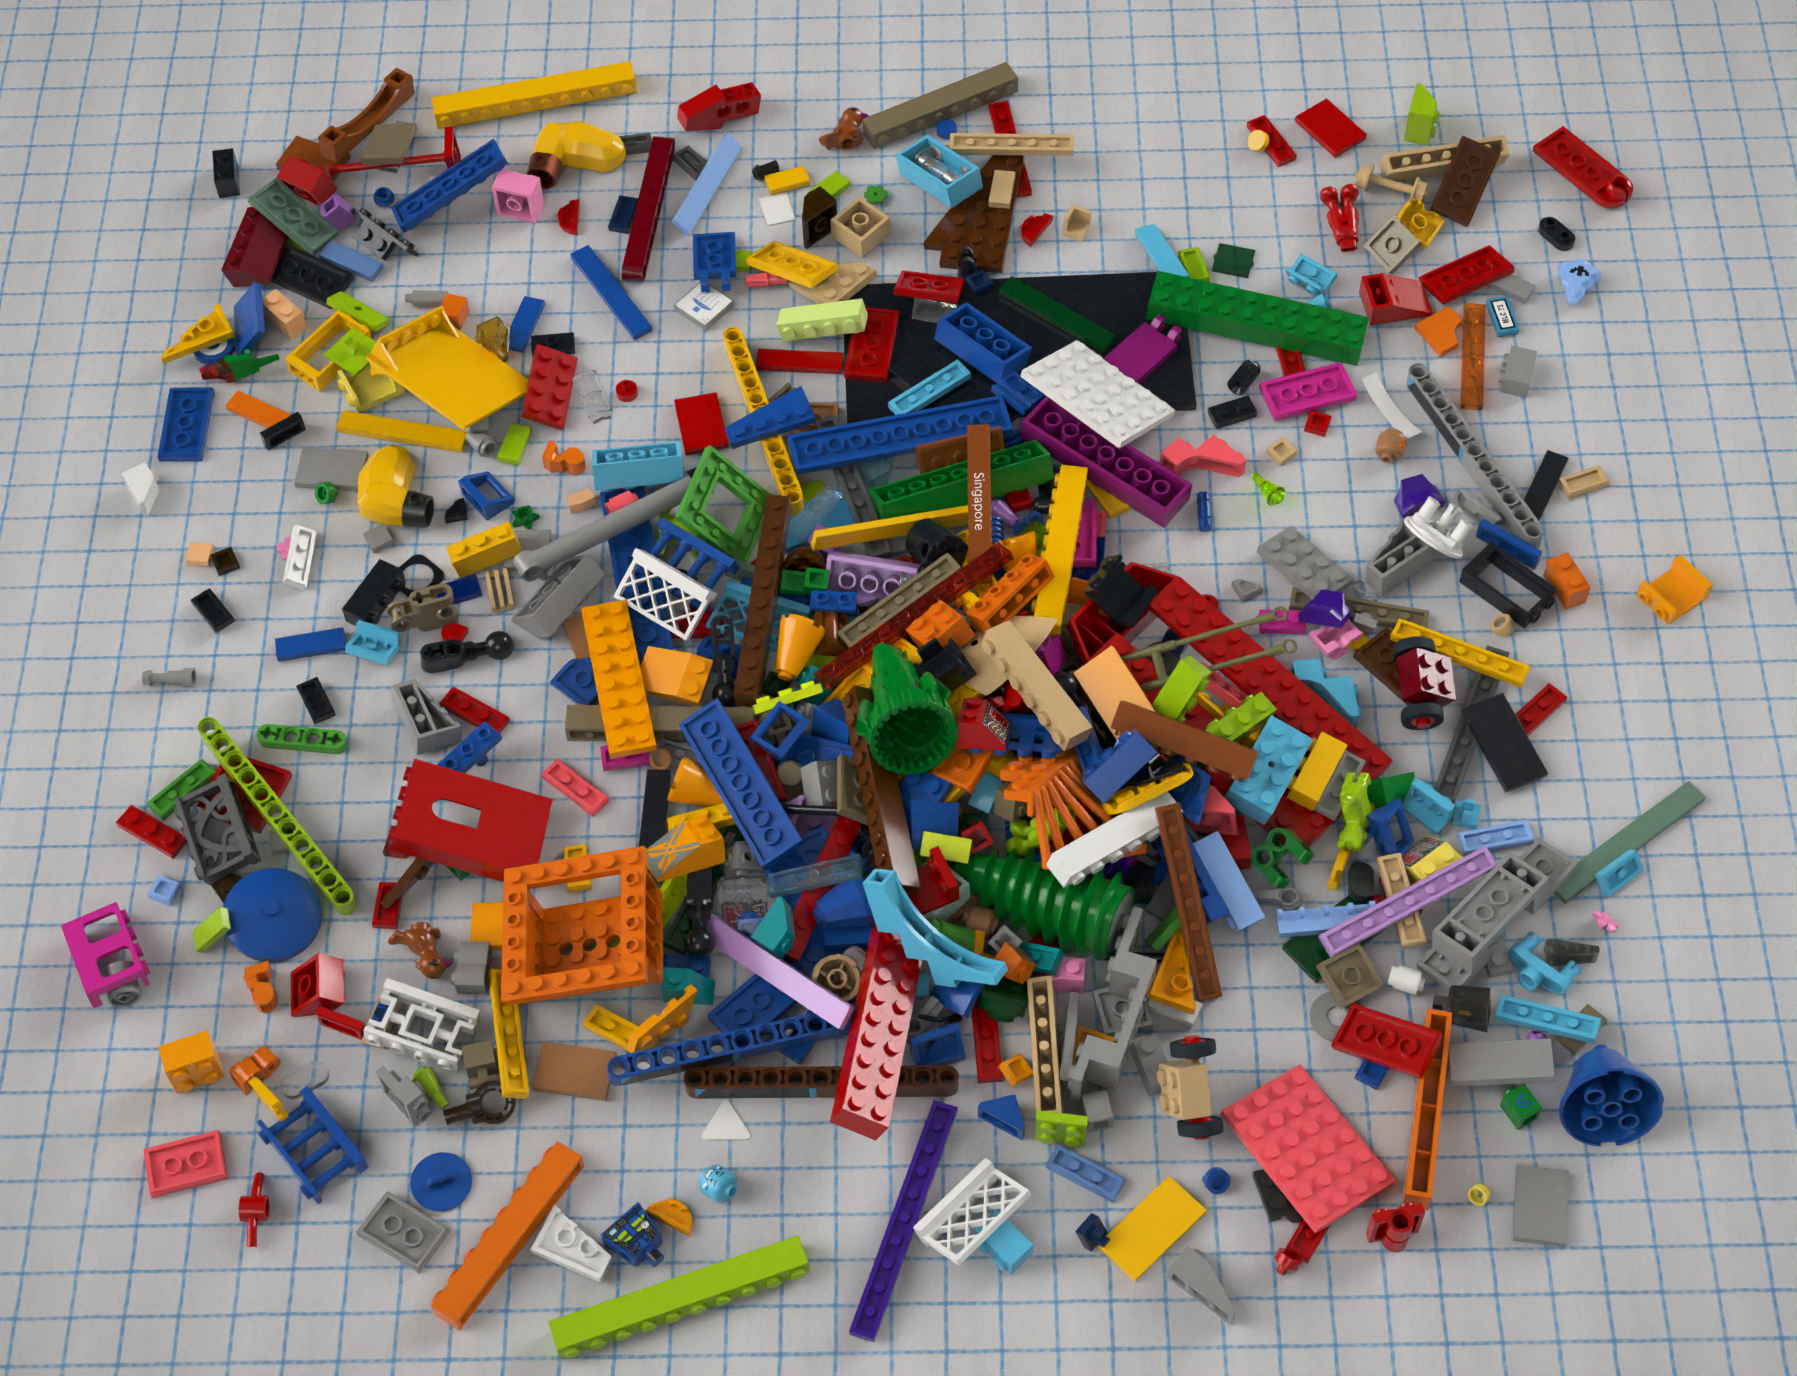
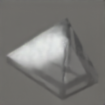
(931, 310)

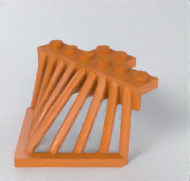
(1048, 783)

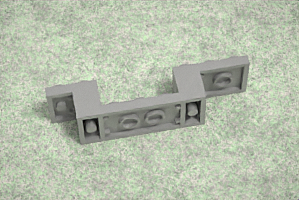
(1508, 889)
(1129, 977)

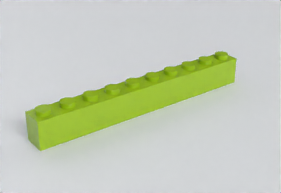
(679, 1297)

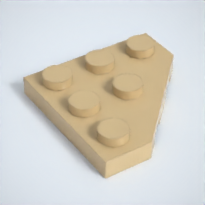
(840, 285)

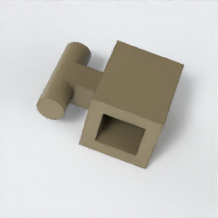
(777, 729)
(479, 1062)

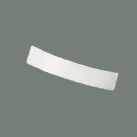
(1387, 406)

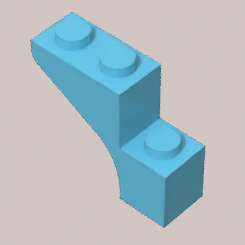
(1335, 691)

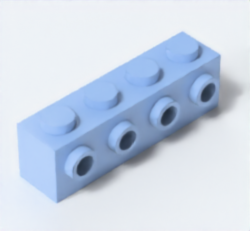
(1229, 883)

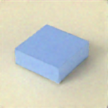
(164, 890)

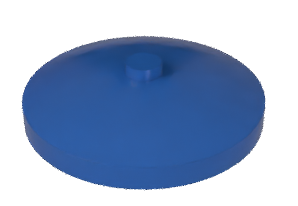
(273, 914)

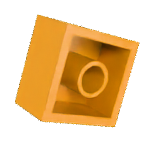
(191, 1062)

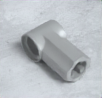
(929, 1006)

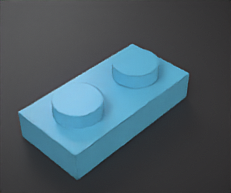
(1619, 872)

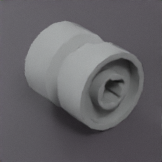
(126, 994)

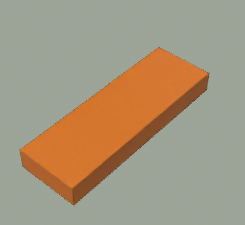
(255, 410)

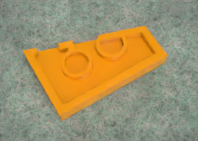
(659, 1027)

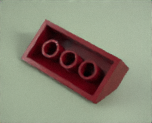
(254, 251)

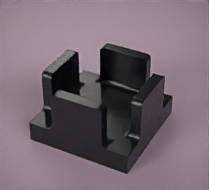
(944, 663)

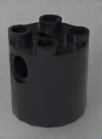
(931, 540)

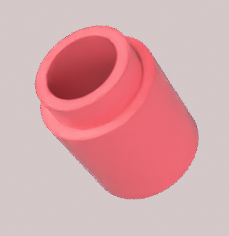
(620, 501)

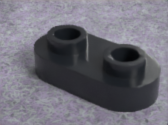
(1554, 233)

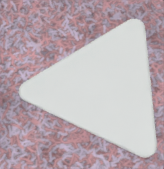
(726, 1125)

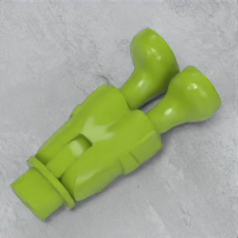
(1026, 834)

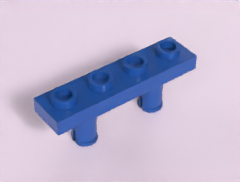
(472, 749)

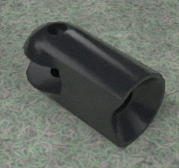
(1244, 377)

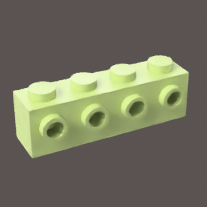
(822, 320)

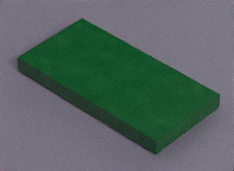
(1309, 951)

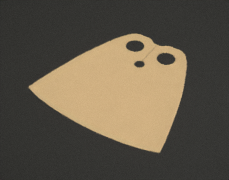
(988, 676)

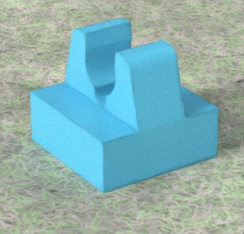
(1466, 814)

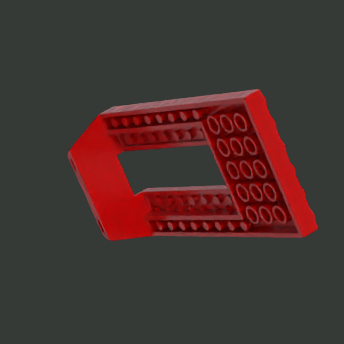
(1296, 704)

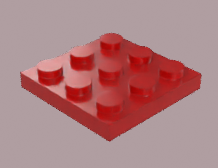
(274, 776)

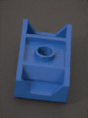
(1211, 900)

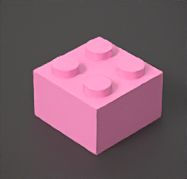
(518, 196)

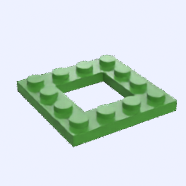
(691, 512)

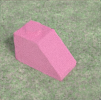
(1069, 975)

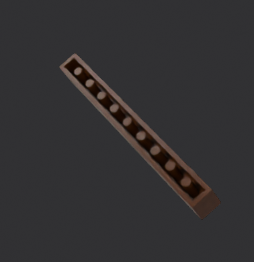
(763, 601)
(881, 802)

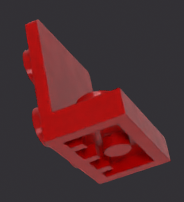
(936, 884)

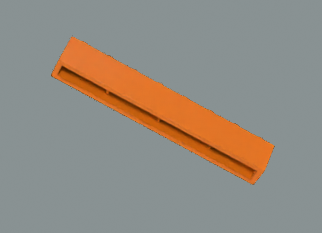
(1427, 1116)
(507, 1236)

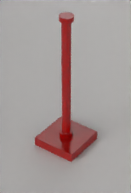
(450, 156)

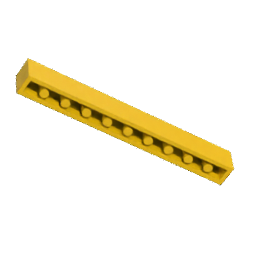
(534, 94)
(1061, 542)

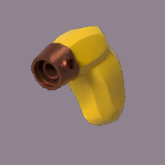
(574, 146)

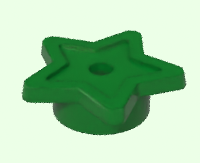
(521, 512)

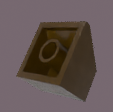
(818, 210)

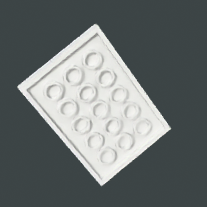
(1098, 393)

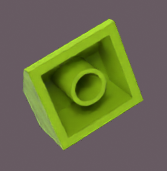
(1421, 117)

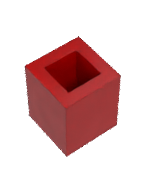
(978, 834)

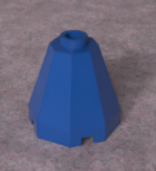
(844, 906)

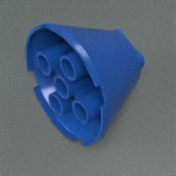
(1609, 1099)

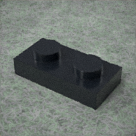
(1232, 412)

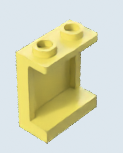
(368, 391)

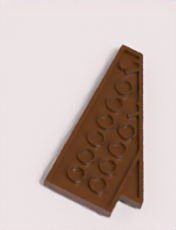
(977, 224)

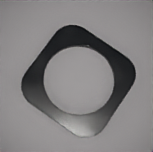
(438, 574)

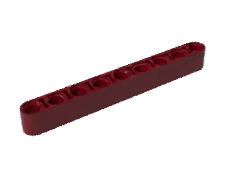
(648, 209)

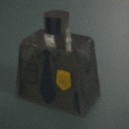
(1468, 1006)

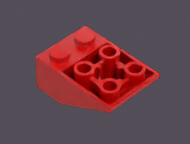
(1393, 298)

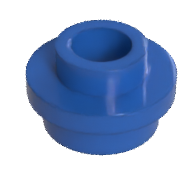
(383, 196)

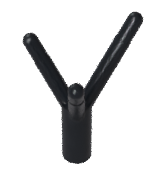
(942, 1022)

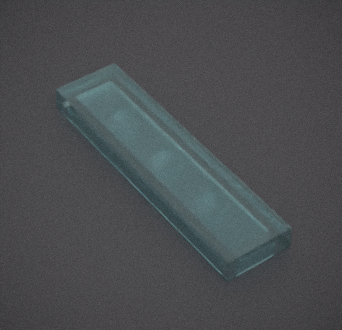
(815, 875)

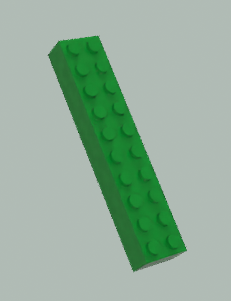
(1258, 318)

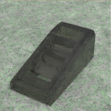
(1561, 952)

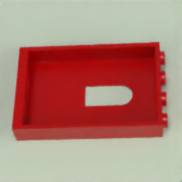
(507, 831)

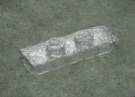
(814, 512)

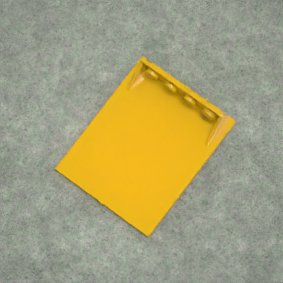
(446, 369)

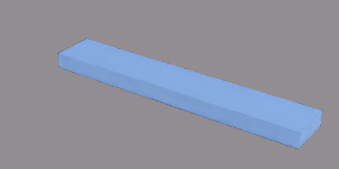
(706, 184)

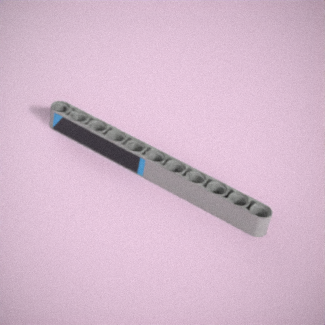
(1474, 455)

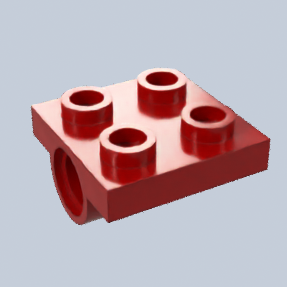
(1395, 1225)

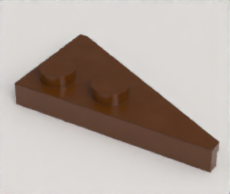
(415, 872)

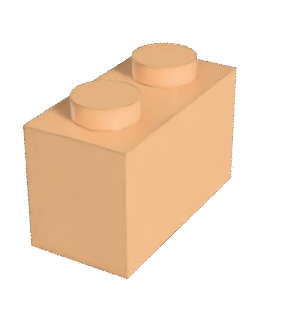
(283, 314)

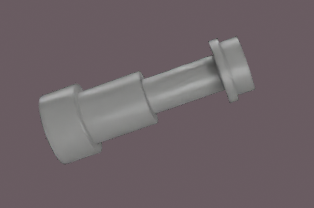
(186, 677)

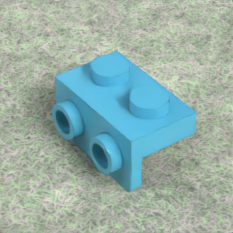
(1311, 275)
(374, 643)
(1428, 806)

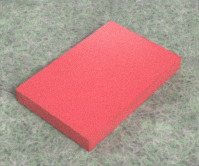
(185, 1163)

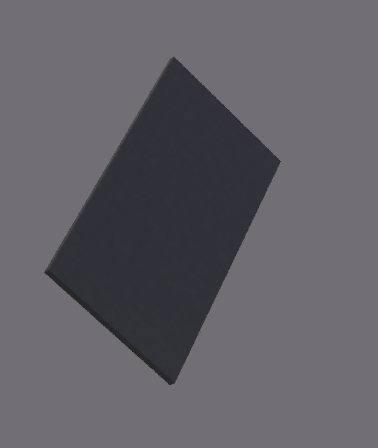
(1110, 300)

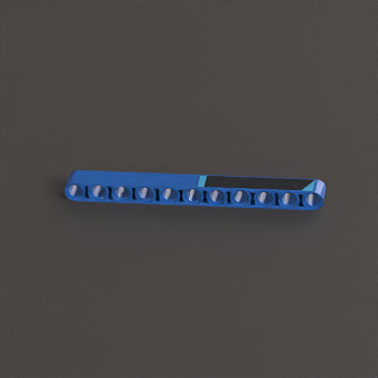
(728, 1042)

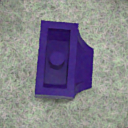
(1414, 493)
(1326, 609)

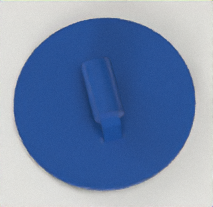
(441, 1181)

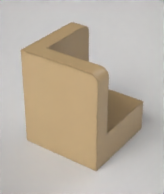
(1077, 223)

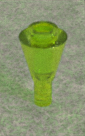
(1272, 493)

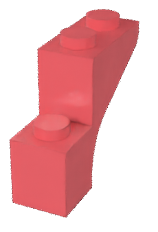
(1211, 456)

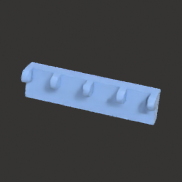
(1316, 920)

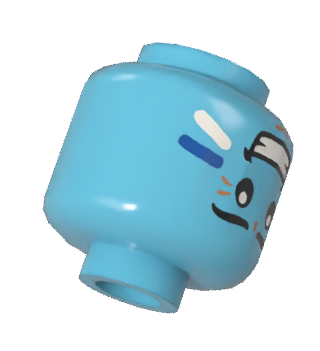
(718, 1183)

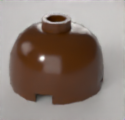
(804, 557)

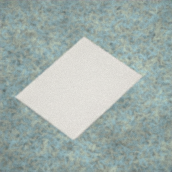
(776, 208)

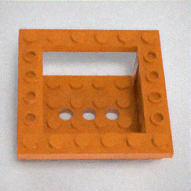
(537, 936)

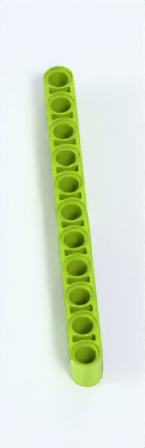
(279, 824)

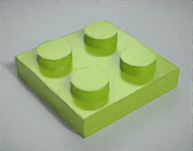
(1061, 1128)

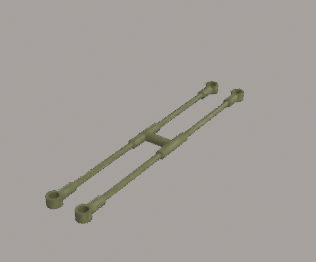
(1156, 650)

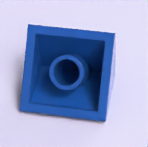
(830, 722)

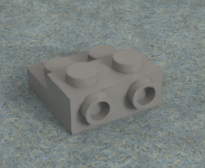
(405, 1094)

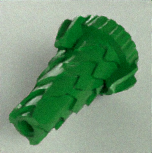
(910, 720)

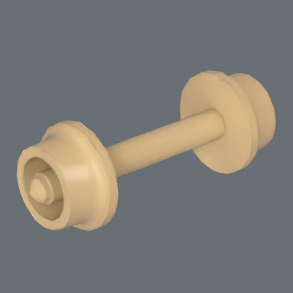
(1365, 177)

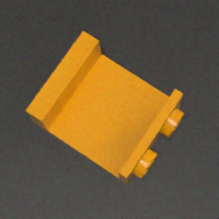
(1675, 591)

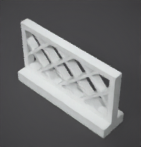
(677, 579)
(960, 1202)

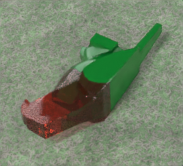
(235, 366)

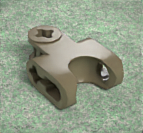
(424, 609)

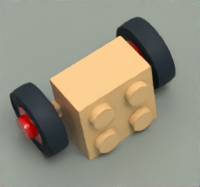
(1187, 1088)

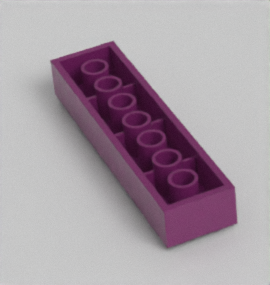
(1120, 472)

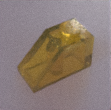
(494, 337)

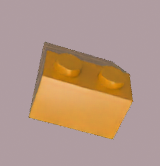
(676, 675)

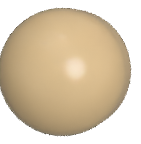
(1504, 630)

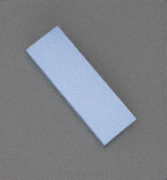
(1496, 837)

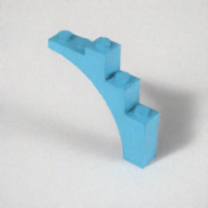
(921, 940)

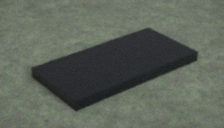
(930, 358)

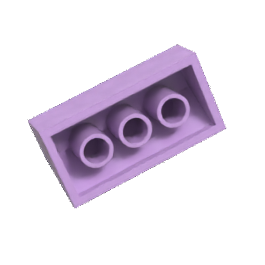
(865, 574)

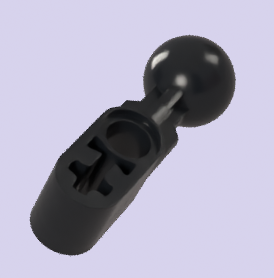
(497, 646)
(723, 663)
(1071, 687)
(699, 941)

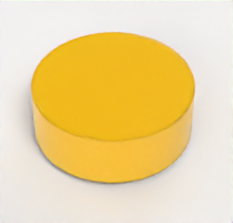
(1258, 140)

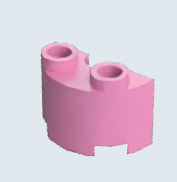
(1333, 640)

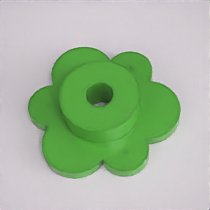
(875, 194)

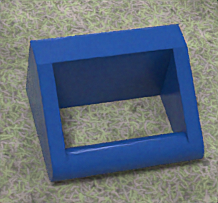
(488, 509)
(778, 753)
(1382, 832)
(943, 1051)

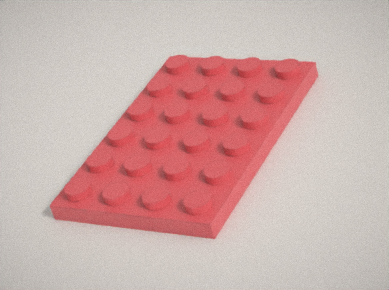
(1307, 1148)

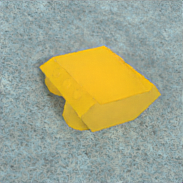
(1419, 221)

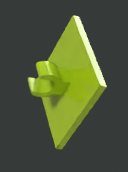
(351, 351)

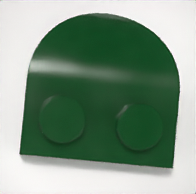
(1004, 1000)

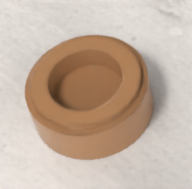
(661, 758)

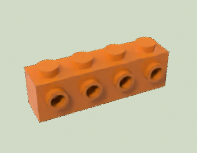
(1010, 593)

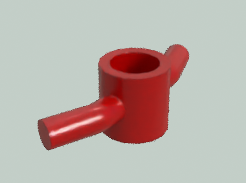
(254, 1209)

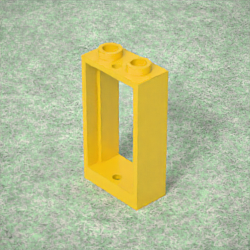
(297, 358)

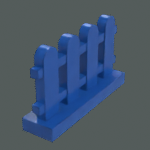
(1027, 730)

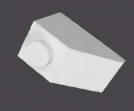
(142, 486)

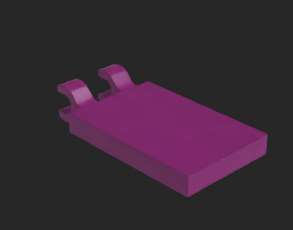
(1145, 349)

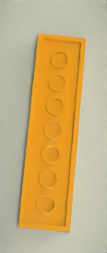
(618, 679)

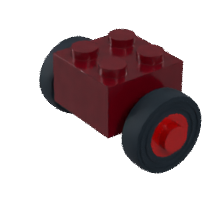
(1424, 682)

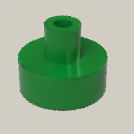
(325, 492)

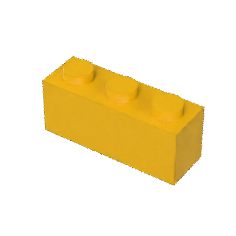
(484, 549)
(1315, 770)

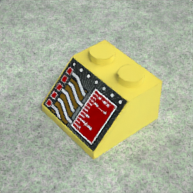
(1427, 858)

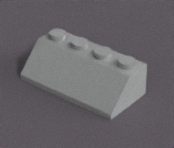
(559, 596)

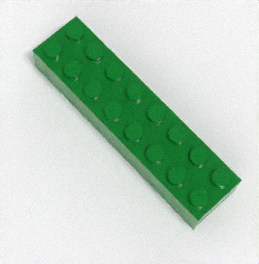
(948, 486)

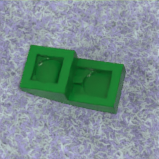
(803, 582)

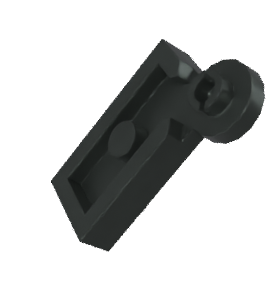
(1273, 1199)

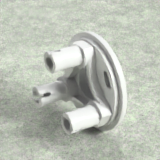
(1437, 532)

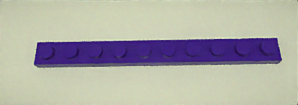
(903, 1219)

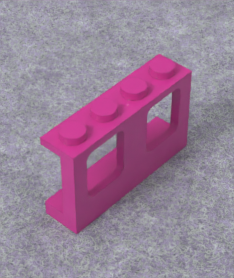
(88, 954)

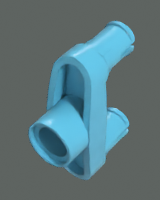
(1536, 972)

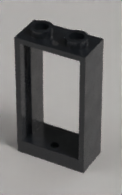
(1494, 555)

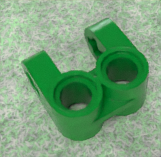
(1277, 852)

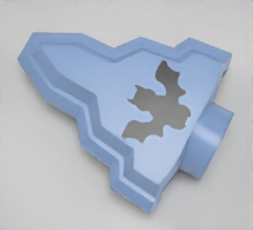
(1577, 279)

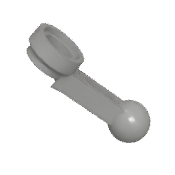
(1278, 896)

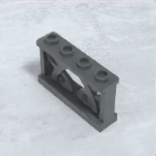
(235, 813)

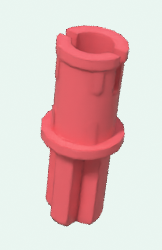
(764, 279)

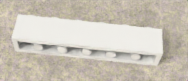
(1107, 842)

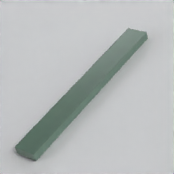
(1632, 837)

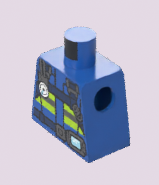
(634, 1237)

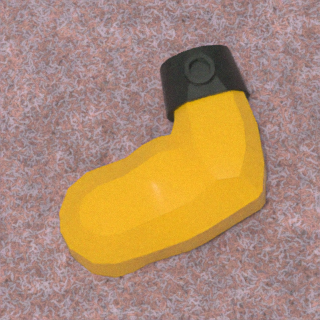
(386, 493)

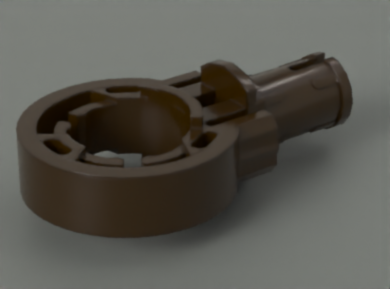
(466, 1111)

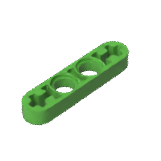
(303, 735)

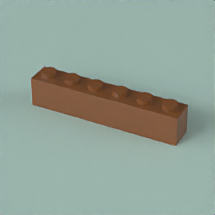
(1187, 741)

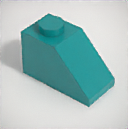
(776, 929)
(677, 979)

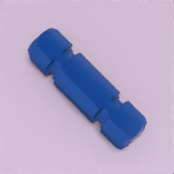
(1204, 511)

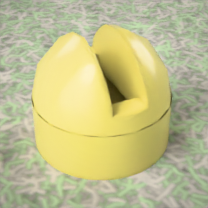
(1474, 1192)

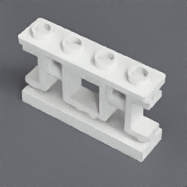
(428, 1007)

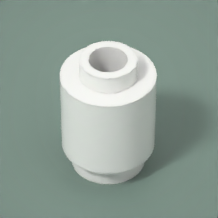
(1406, 979)

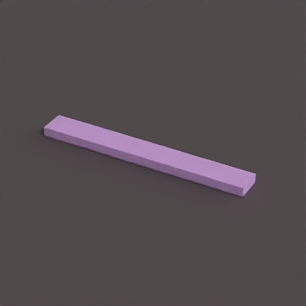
(1407, 901)
(780, 973)

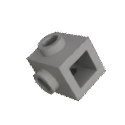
(740, 860)

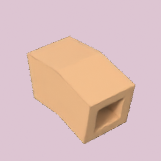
(581, 501)

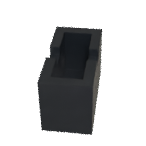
(226, 173)

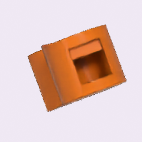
(569, 460)
(262, 992)
(260, 1064)

